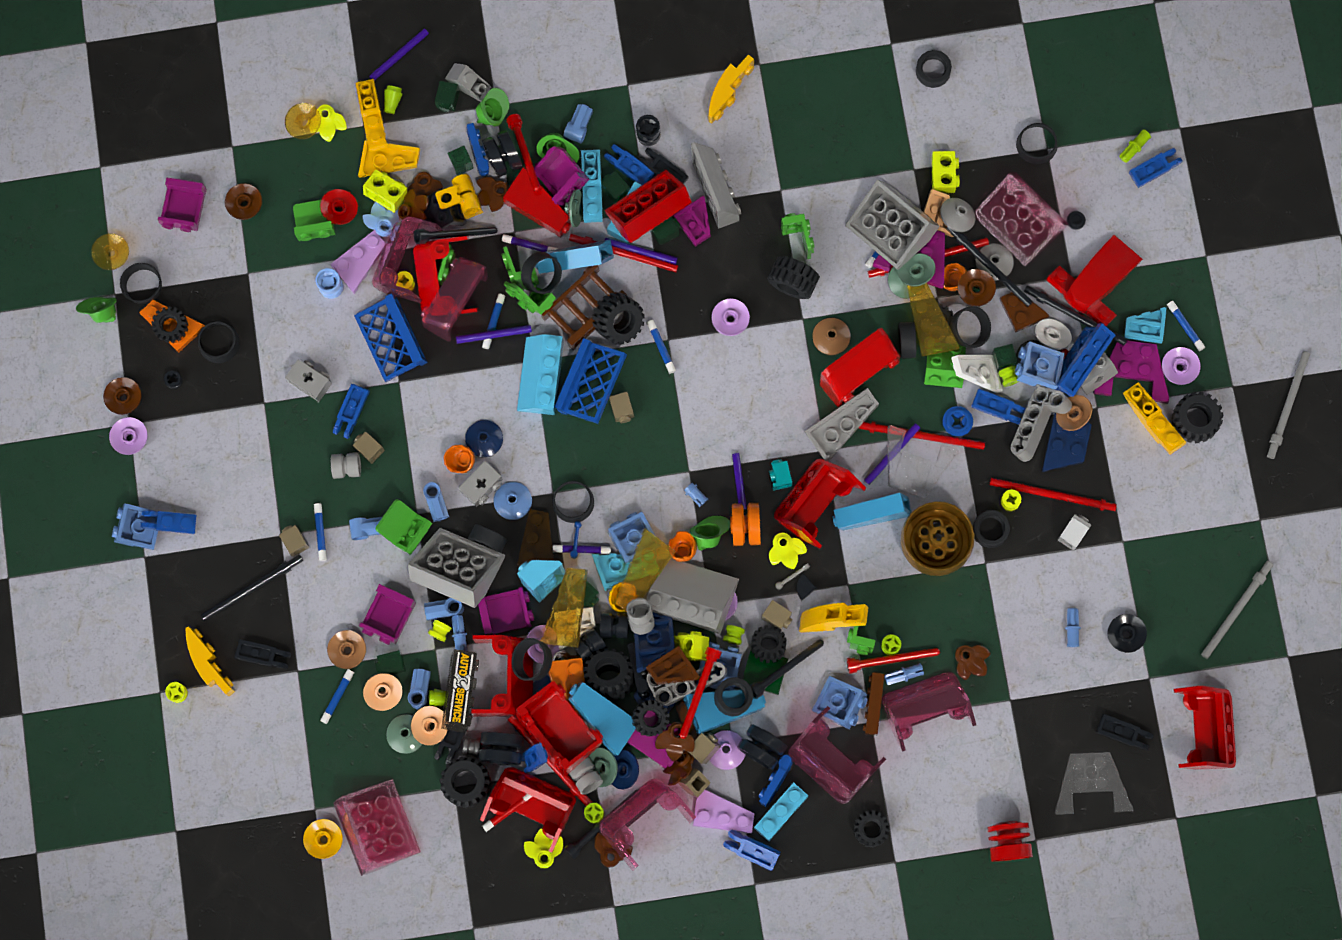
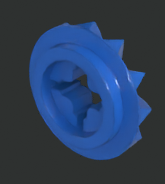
(957, 412)

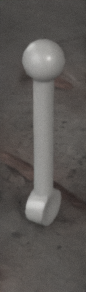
(779, 585)

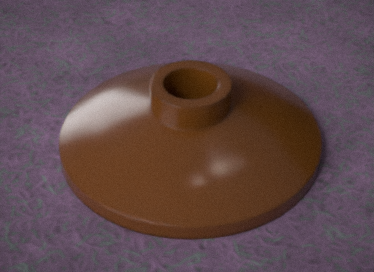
(239, 194)
(980, 279)
(118, 388)

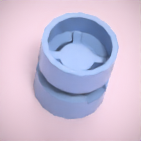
(329, 283)

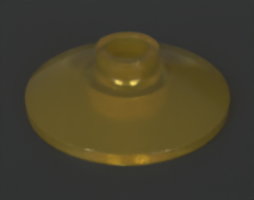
(296, 116)
(106, 244)

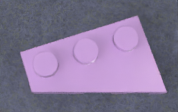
(721, 814)

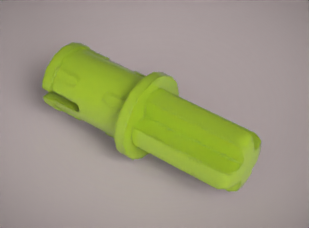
(1135, 146)

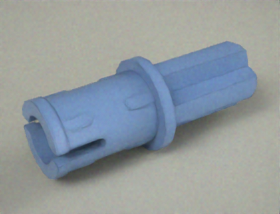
(1072, 627)
(459, 633)
(904, 674)

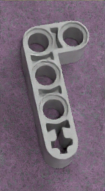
(1025, 444)
(672, 688)

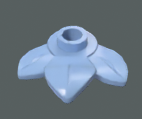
(381, 217)

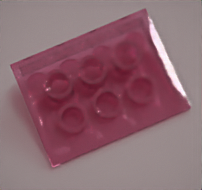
(1020, 218)
(376, 827)

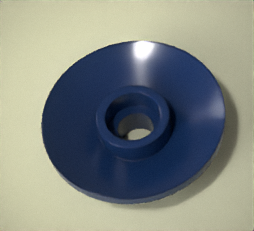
(486, 447)
(626, 779)

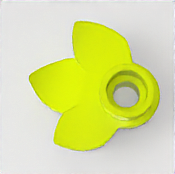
(330, 123)
(788, 553)
(541, 847)

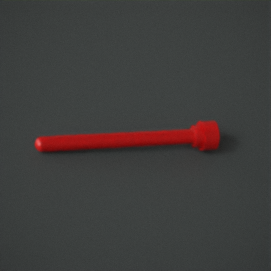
(515, 123)
(711, 656)
(856, 664)

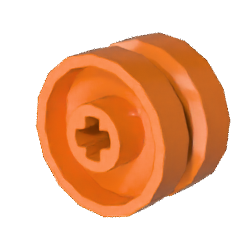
(744, 524)

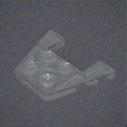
(911, 472)
(1091, 774)

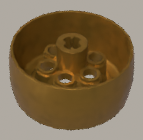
(951, 558)

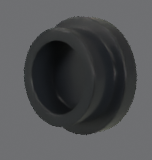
(1076, 220)

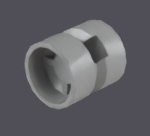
(345, 465)
(640, 616)
(586, 777)

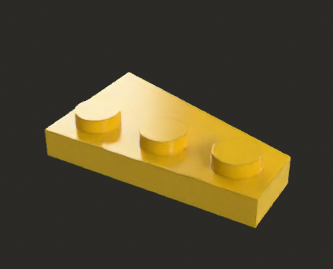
(388, 159)

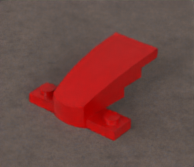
(1097, 280)

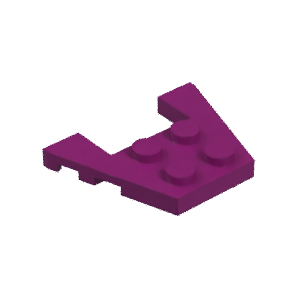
(935, 249)
(1137, 362)

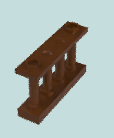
(575, 337)

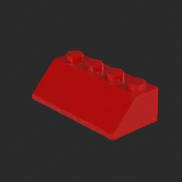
(648, 206)

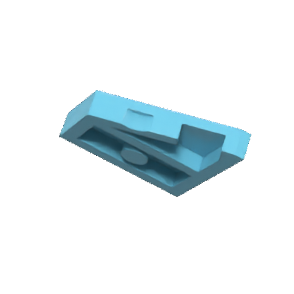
(1146, 326)

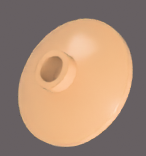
(382, 700)
(421, 725)

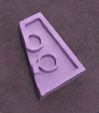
(358, 260)

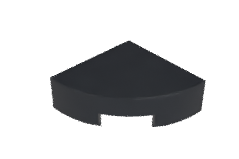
(804, 587)

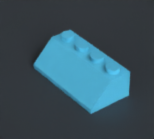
(540, 374)
(541, 577)

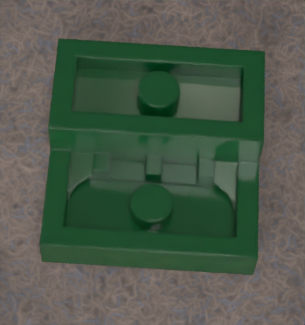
(758, 671)

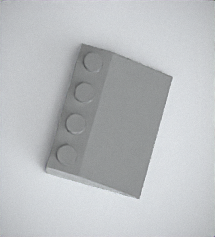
(714, 185)
(891, 224)
(455, 567)
(693, 595)

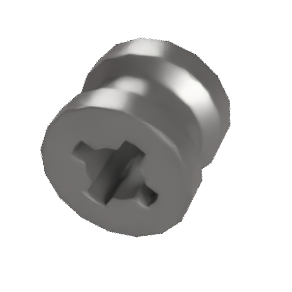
(471, 746)

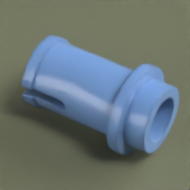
(697, 496)

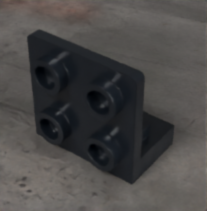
(444, 217)

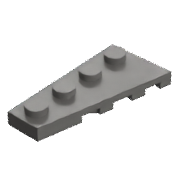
(841, 424)

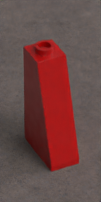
(536, 205)

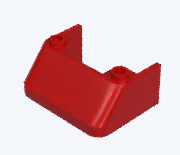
(426, 269)
(858, 366)
(812, 496)
(517, 690)
(1212, 727)
(547, 806)

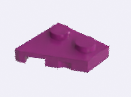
(695, 221)

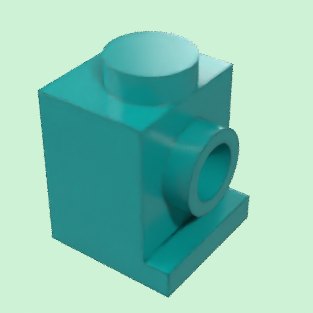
(780, 474)

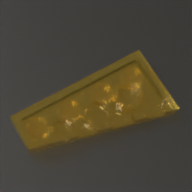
(930, 324)
(647, 564)
(567, 612)

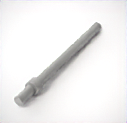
(1276, 439)
(1258, 579)

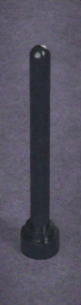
(422, 236)
(759, 687)
(574, 848)

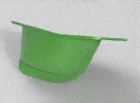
(493, 107)
(555, 139)
(99, 309)
(709, 531)

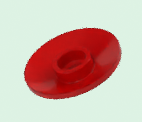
(341, 199)

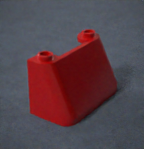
(558, 727)

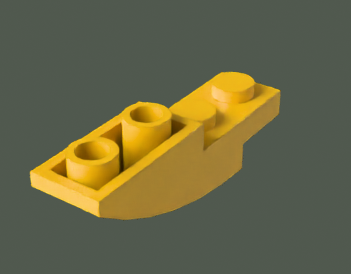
(724, 92)
(371, 115)
(1152, 418)
(831, 616)
(202, 656)

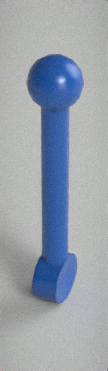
(574, 554)

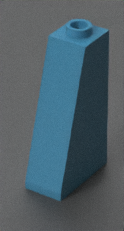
(578, 256)
(872, 512)
(602, 715)
(709, 717)

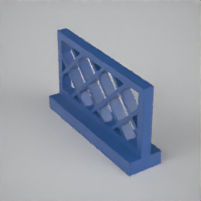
(405, 331)
(1083, 357)
(575, 380)

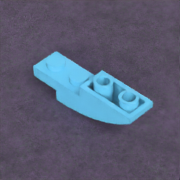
(592, 189)

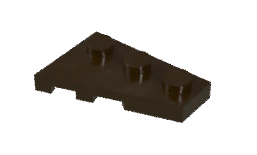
(537, 538)

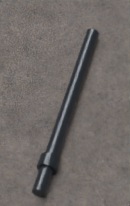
(963, 240)
(1042, 297)
(285, 567)

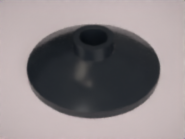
(1131, 624)

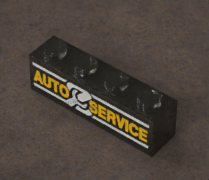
(459, 691)

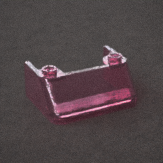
(386, 271)
(453, 296)
(925, 702)
(827, 764)
(616, 823)

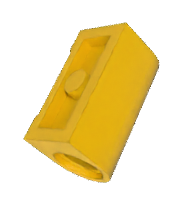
(463, 193)

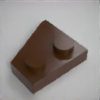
(1021, 315)
(672, 668)

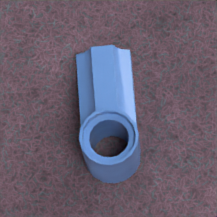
(577, 128)
(436, 503)
(363, 528)
(441, 609)
(419, 686)

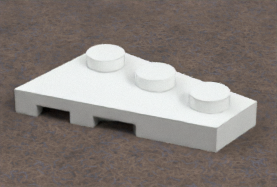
(978, 370)

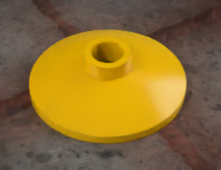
(313, 836)

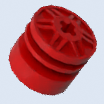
(1009, 841)

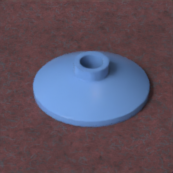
(516, 509)

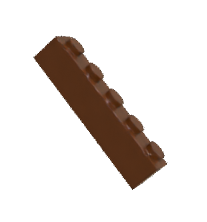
(873, 704)

